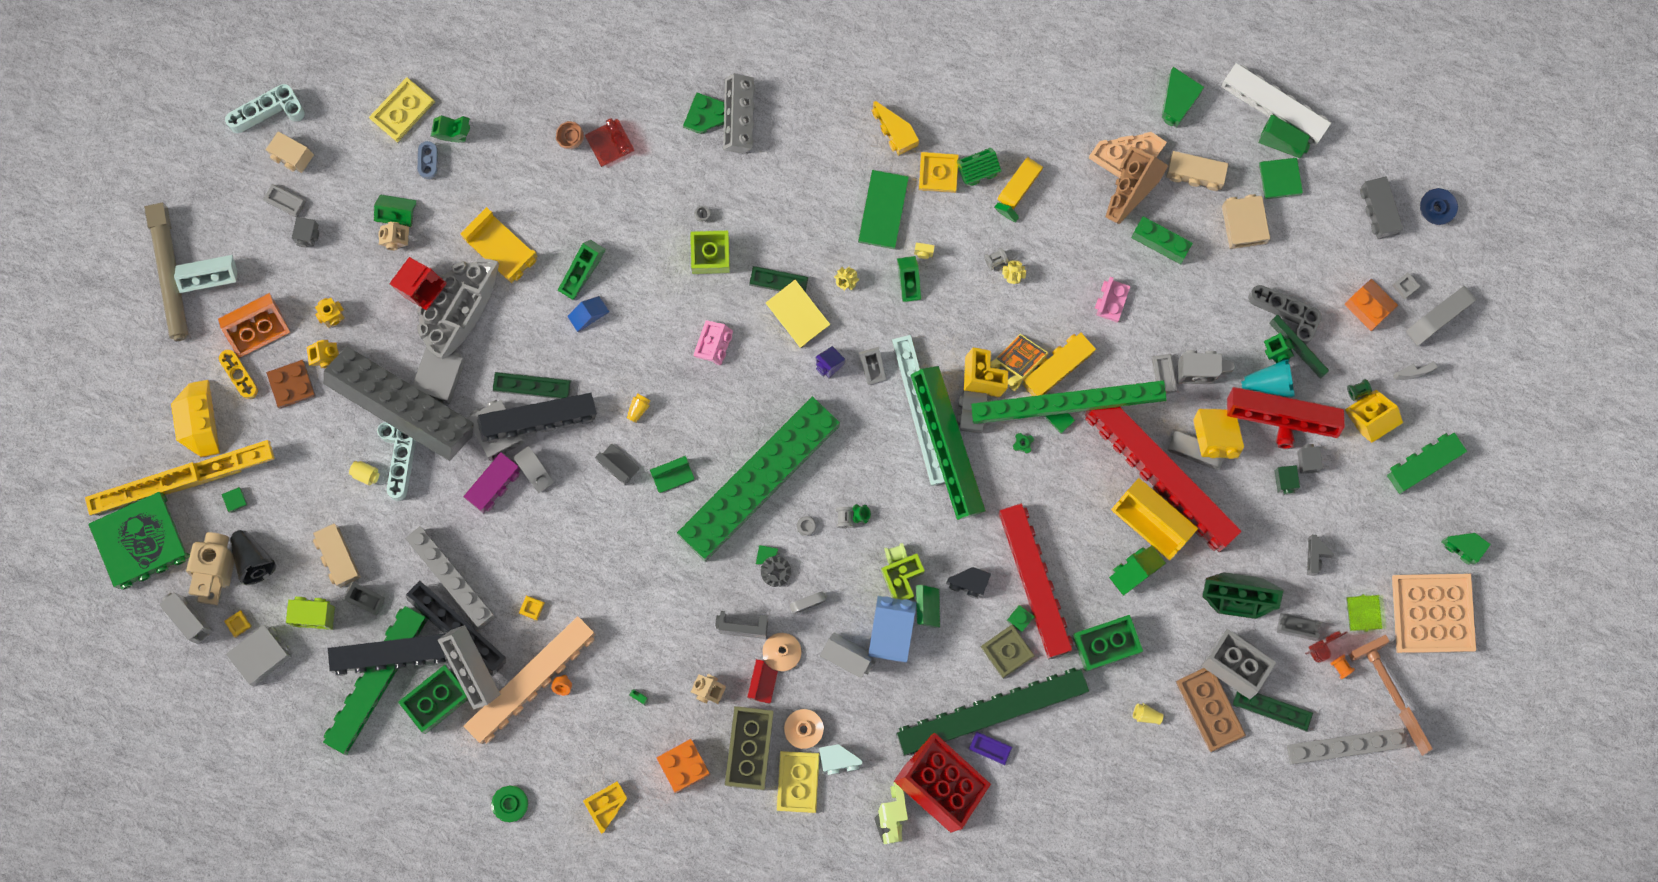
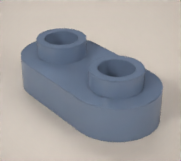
(427, 161)

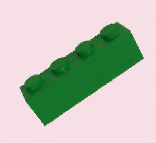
(1426, 463)

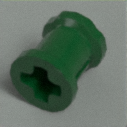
(1359, 389)

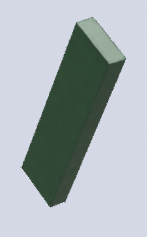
(1299, 347)
(531, 385)
(1274, 710)

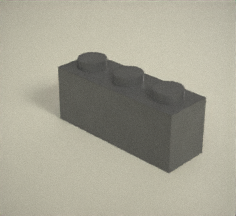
(1381, 207)

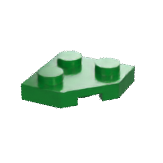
(704, 114)

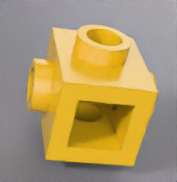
(334, 316)
(322, 353)

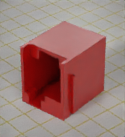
(418, 283)

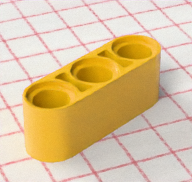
(1020, 183)

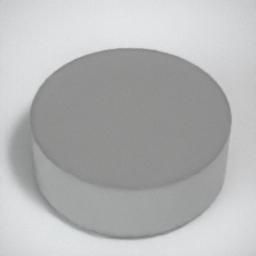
(806, 526)

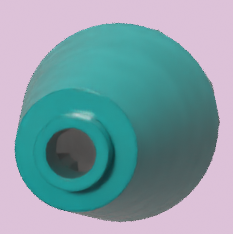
(1271, 380)

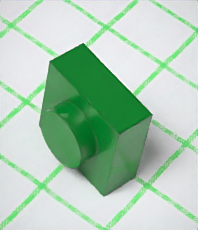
(1020, 618)

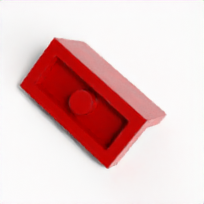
(762, 682)

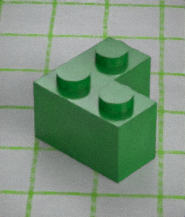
(1137, 569)

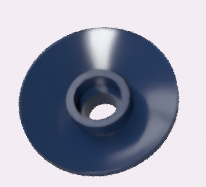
(1444, 200)

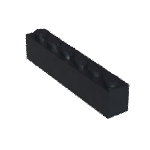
(536, 417)
(447, 619)
(385, 654)

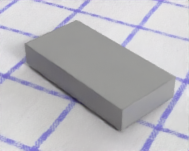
(284, 200)
(1164, 370)

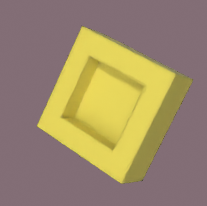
(924, 250)

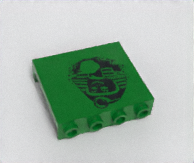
(138, 541)

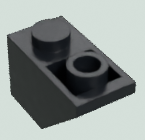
(971, 581)

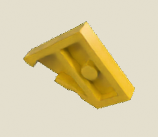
(605, 804)

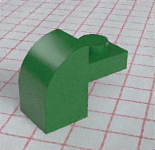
(450, 129)

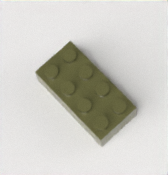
(749, 748)

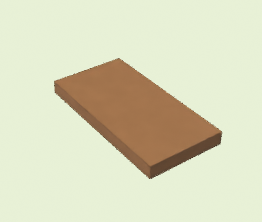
(1210, 709)

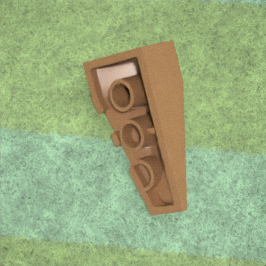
(1138, 177)

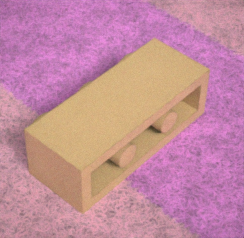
(1197, 171)
(336, 555)

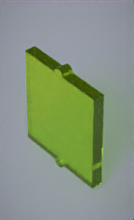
(1364, 613)

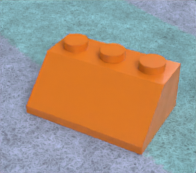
(253, 325)

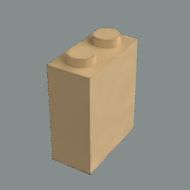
(1245, 221)

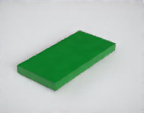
(883, 209)

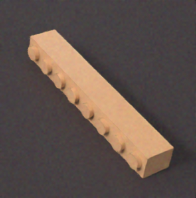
(530, 680)

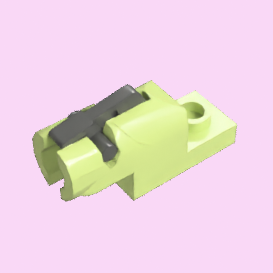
(890, 816)

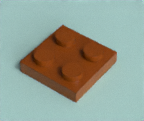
(290, 384)

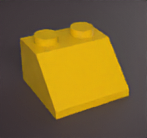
(1374, 416)

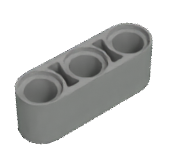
(1188, 448)

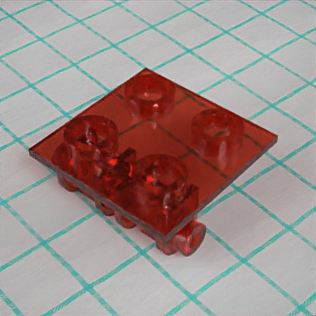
(609, 142)
(1320, 650)

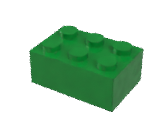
(1107, 643)
(434, 699)

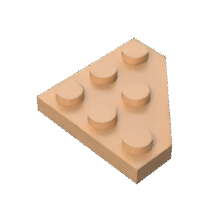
(1112, 152)

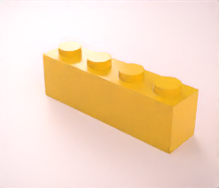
(1058, 366)

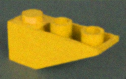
(898, 130)

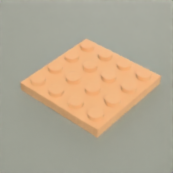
(1433, 613)

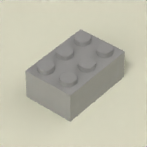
(1238, 664)

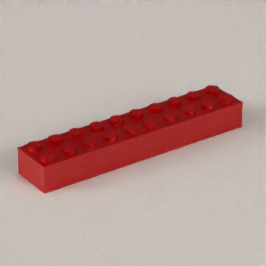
(1164, 475)

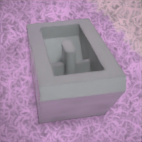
(872, 365)

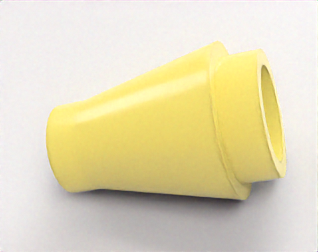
(1146, 714)

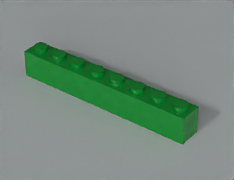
(947, 442)
(370, 687)

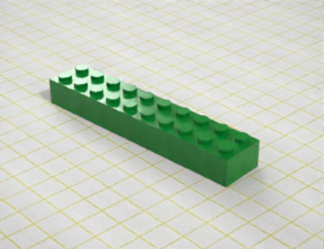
(758, 479)

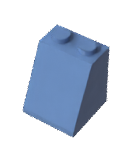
(892, 629)

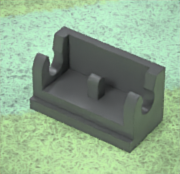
(1298, 627)

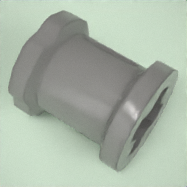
(989, 259)
(844, 517)

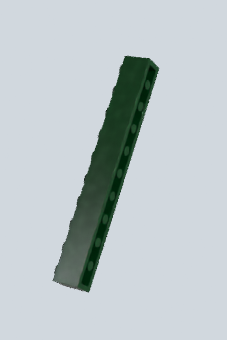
(995, 711)

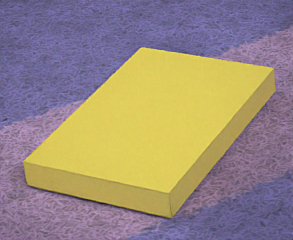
(402, 109)
(797, 313)
(798, 782)

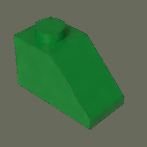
(909, 278)

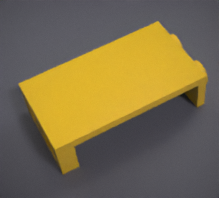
(499, 244)

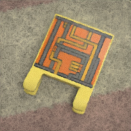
(1020, 359)

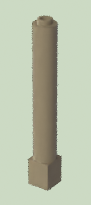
(160, 225)

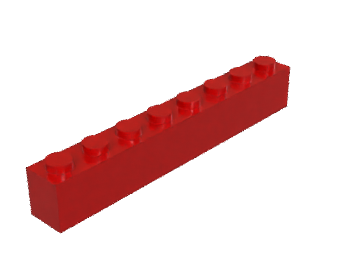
(1035, 581)

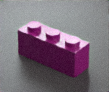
(492, 483)

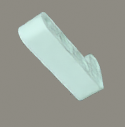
(263, 112)
(397, 462)

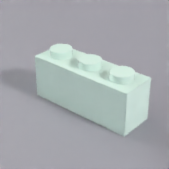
(205, 273)

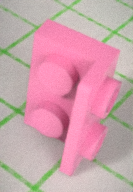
(1113, 300)
(713, 342)

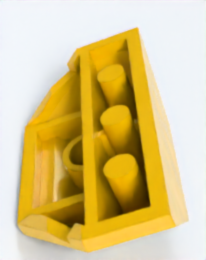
(195, 419)

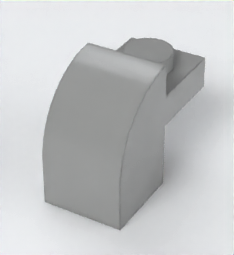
(533, 469)

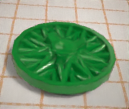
(509, 803)

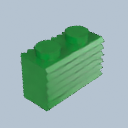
(979, 166)

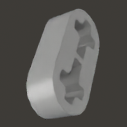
(808, 602)

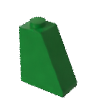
(1179, 97)
(1284, 137)

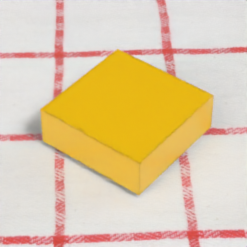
(531, 608)
(237, 623)

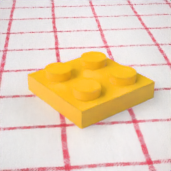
(938, 172)

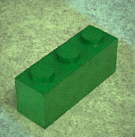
(1161, 240)

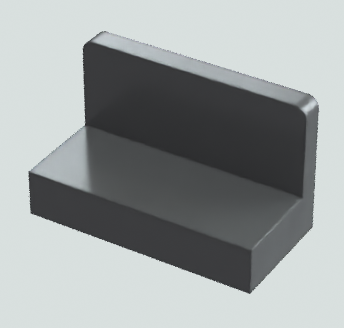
(617, 464)

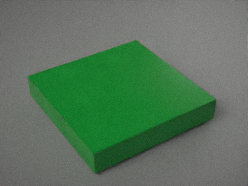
(1280, 178)
(928, 606)

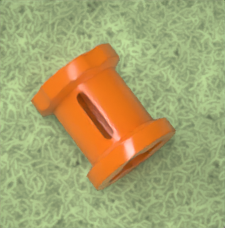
(1342, 666)

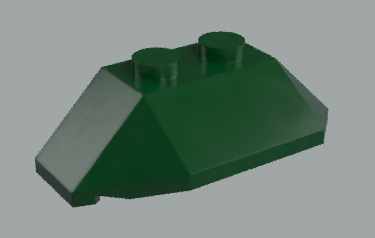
(1241, 595)

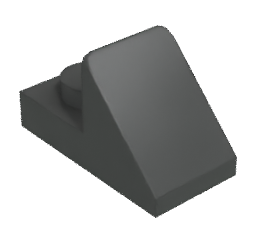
(1316, 549)
(363, 598)

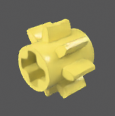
(1014, 272)
(846, 278)

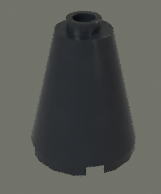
(250, 558)

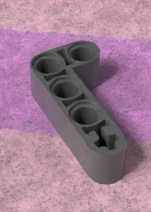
(1284, 312)

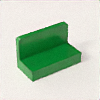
(394, 210)
(672, 474)

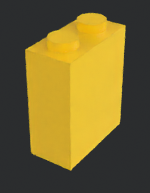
(1218, 434)

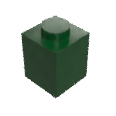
(1287, 479)

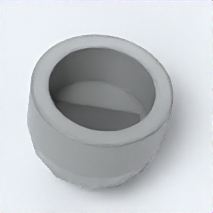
(705, 213)

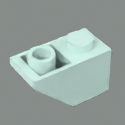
(836, 758)

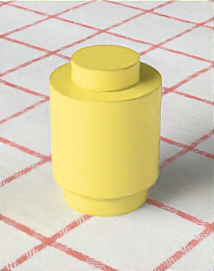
(364, 472)

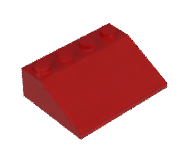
(943, 783)

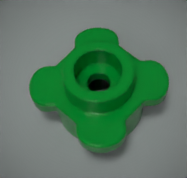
(1018, 444)
(861, 513)

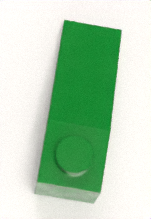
(581, 268)

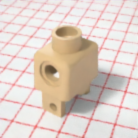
(210, 567)

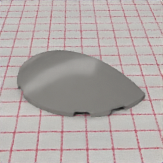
(457, 306)

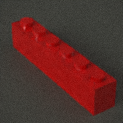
(1285, 412)

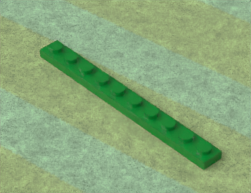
(1068, 402)

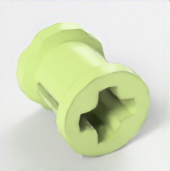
(895, 553)

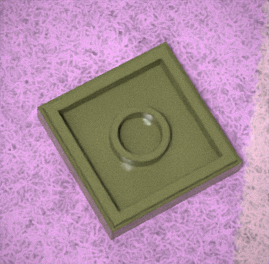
(1007, 651)

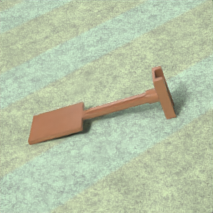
(1414, 729)

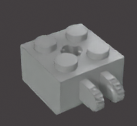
(1202, 367)

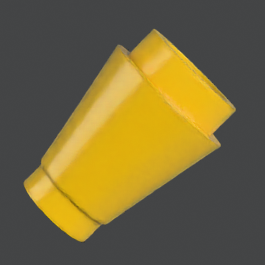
(638, 407)

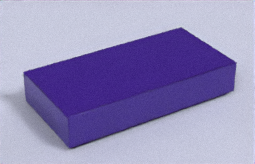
(990, 748)

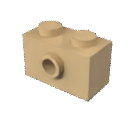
(289, 152)

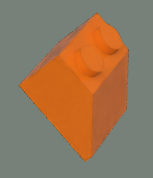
(1371, 304)

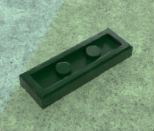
(775, 279)

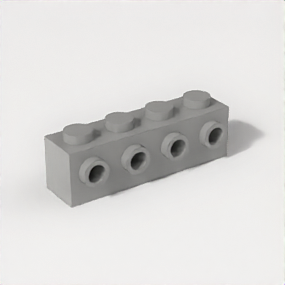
(738, 113)
(469, 667)

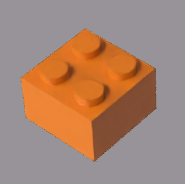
(683, 766)

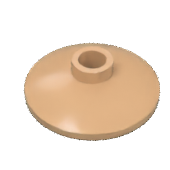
(780, 661)
(796, 721)

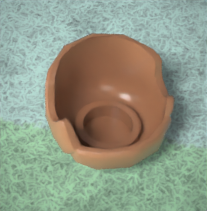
(569, 135)

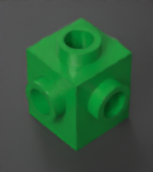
(1278, 348)

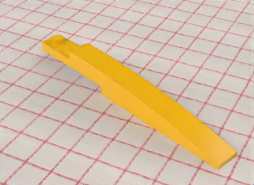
(180, 478)

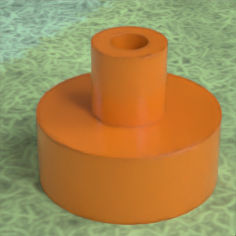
(561, 685)

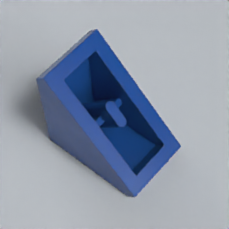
(587, 313)

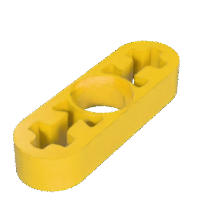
(241, 389)

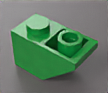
(1468, 546)

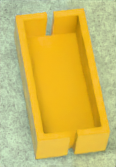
(1154, 519)

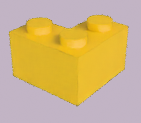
(981, 377)

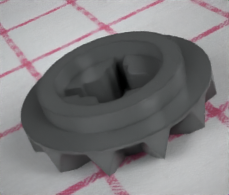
(771, 579)

